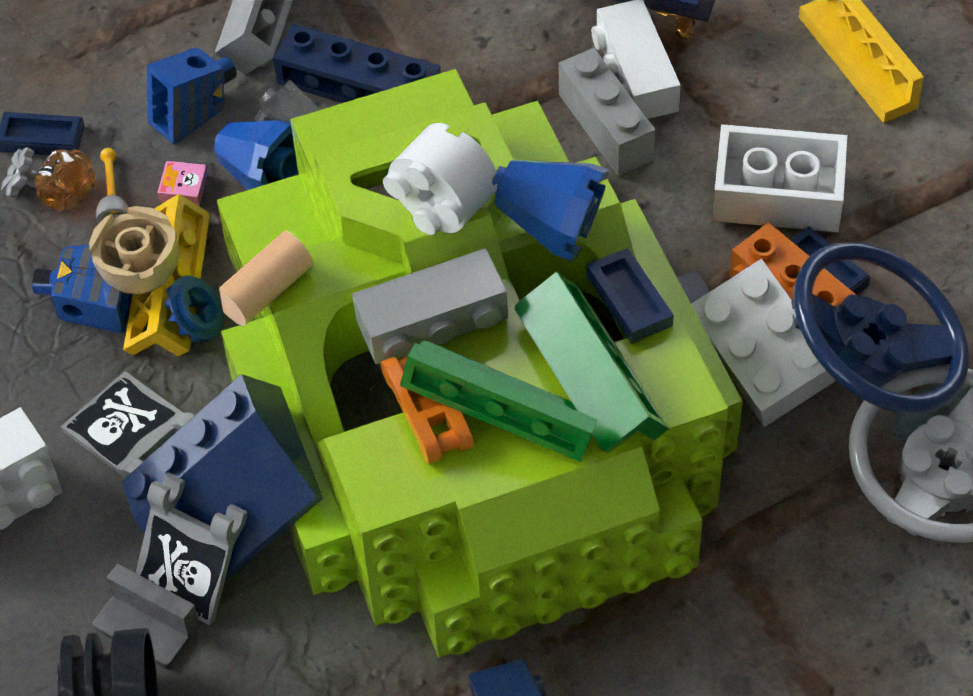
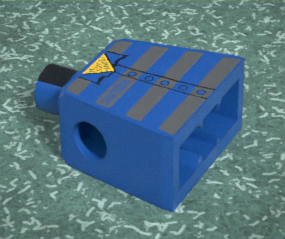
(186, 91)
(82, 293)

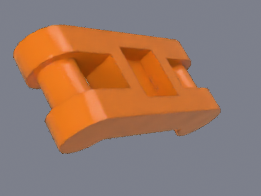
(425, 413)

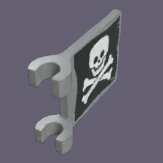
(125, 424)
(185, 552)

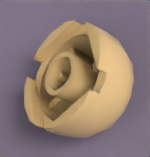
(135, 250)

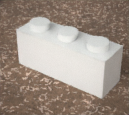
(637, 57)

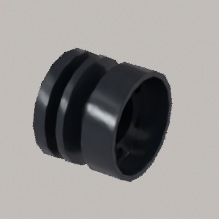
(122, 672)

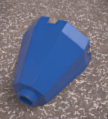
(257, 152)
(551, 200)

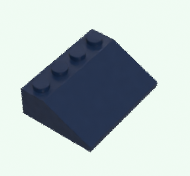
(238, 454)

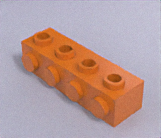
(784, 262)

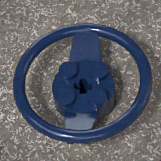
(870, 342)

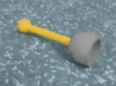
(110, 203)

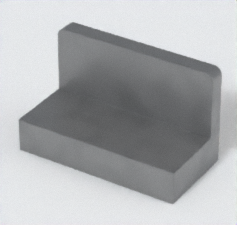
(144, 604)

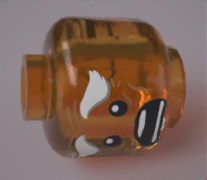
(65, 180)

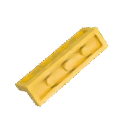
(865, 55)
(191, 231)

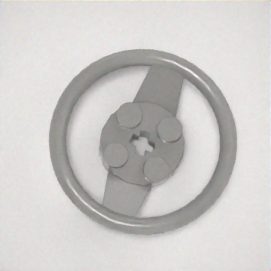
(925, 487)

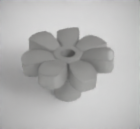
(19, 173)

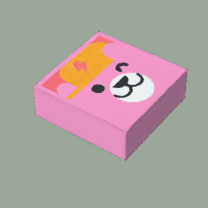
(183, 179)

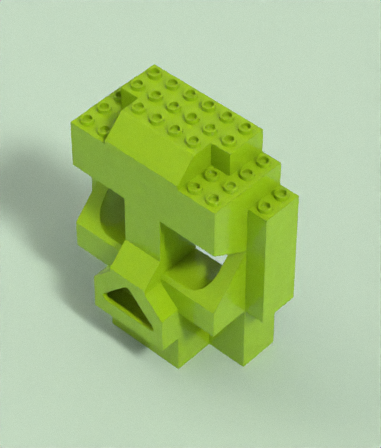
(506, 525)

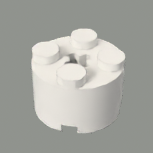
(441, 179)

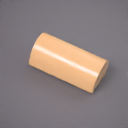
(264, 278)

